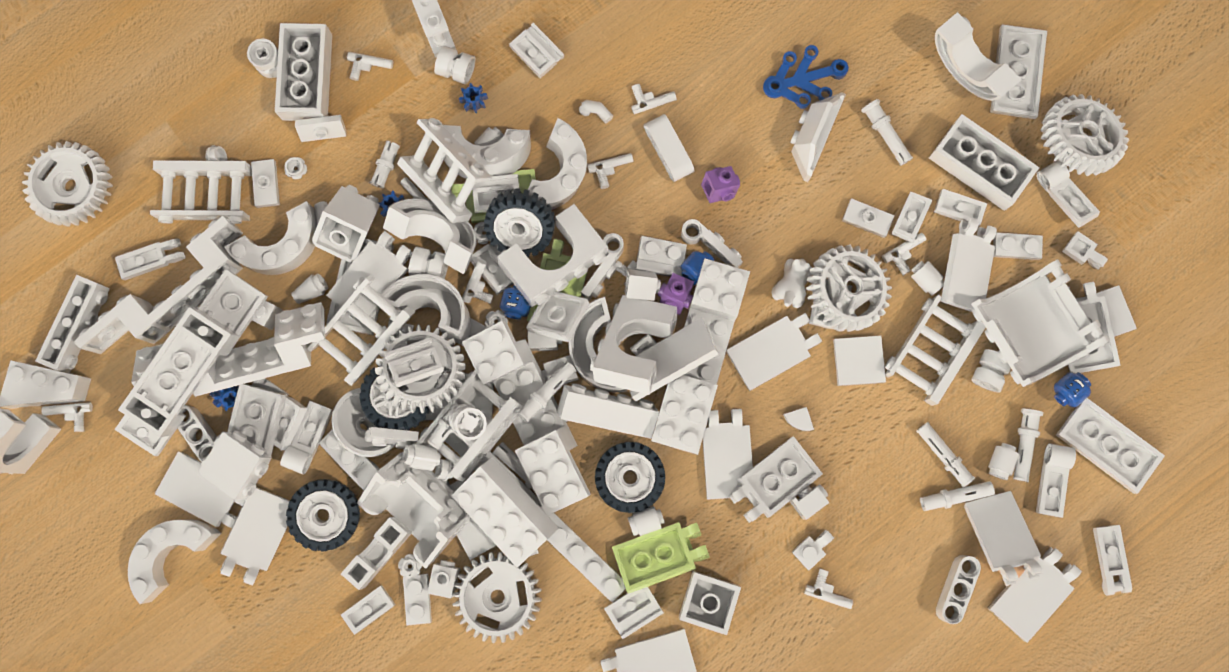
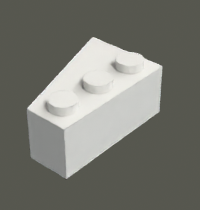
(38, 386)

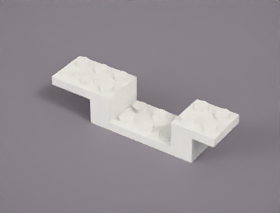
(154, 322)
(184, 360)
(258, 360)
(691, 395)
(545, 436)

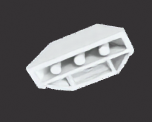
(814, 133)

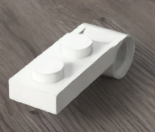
(1066, 194)
(713, 241)
(605, 270)
(307, 438)
(356, 466)
(1054, 479)

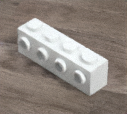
(76, 313)
(608, 411)

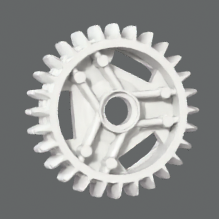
(1073, 146)
(69, 166)
(842, 302)
(423, 391)
(479, 601)

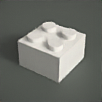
(709, 602)

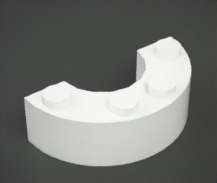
(968, 64)
(499, 158)
(573, 162)
(424, 219)
(284, 255)
(433, 292)
(582, 340)
(149, 554)

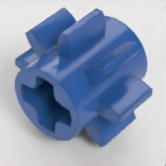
(478, 102)
(388, 201)
(225, 397)

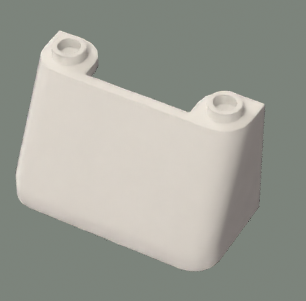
(418, 503)

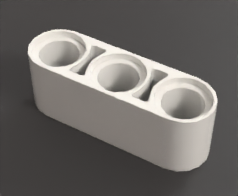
(669, 148)
(191, 426)
(968, 582)

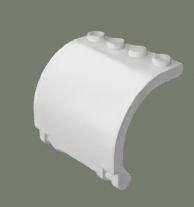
(1038, 325)

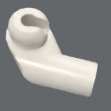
(596, 107)

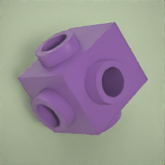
(720, 184)
(677, 292)

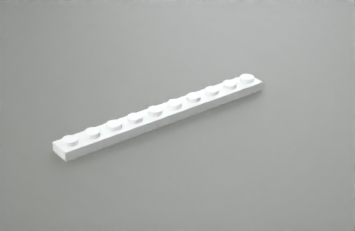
(564, 539)

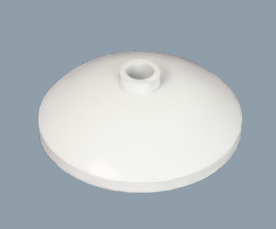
(346, 426)

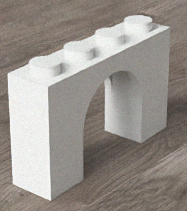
(538, 283)
(630, 318)
(23, 442)

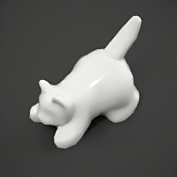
(792, 285)

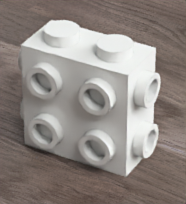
(235, 464)

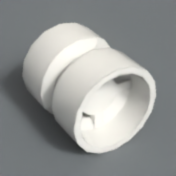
(264, 57)
(453, 64)
(426, 263)
(991, 373)
(467, 421)

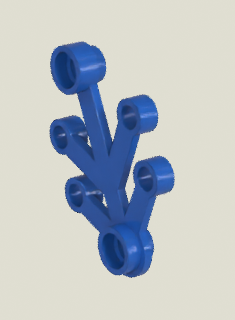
(802, 79)

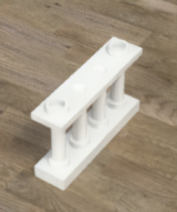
(433, 24)
(191, 171)
(427, 178)
(369, 351)
(958, 351)
(495, 427)

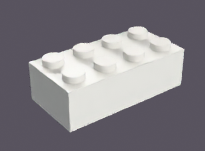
(303, 71)
(984, 162)
(504, 511)

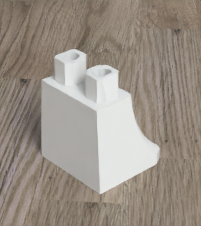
(345, 223)

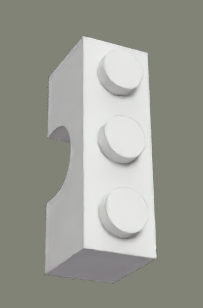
(377, 554)

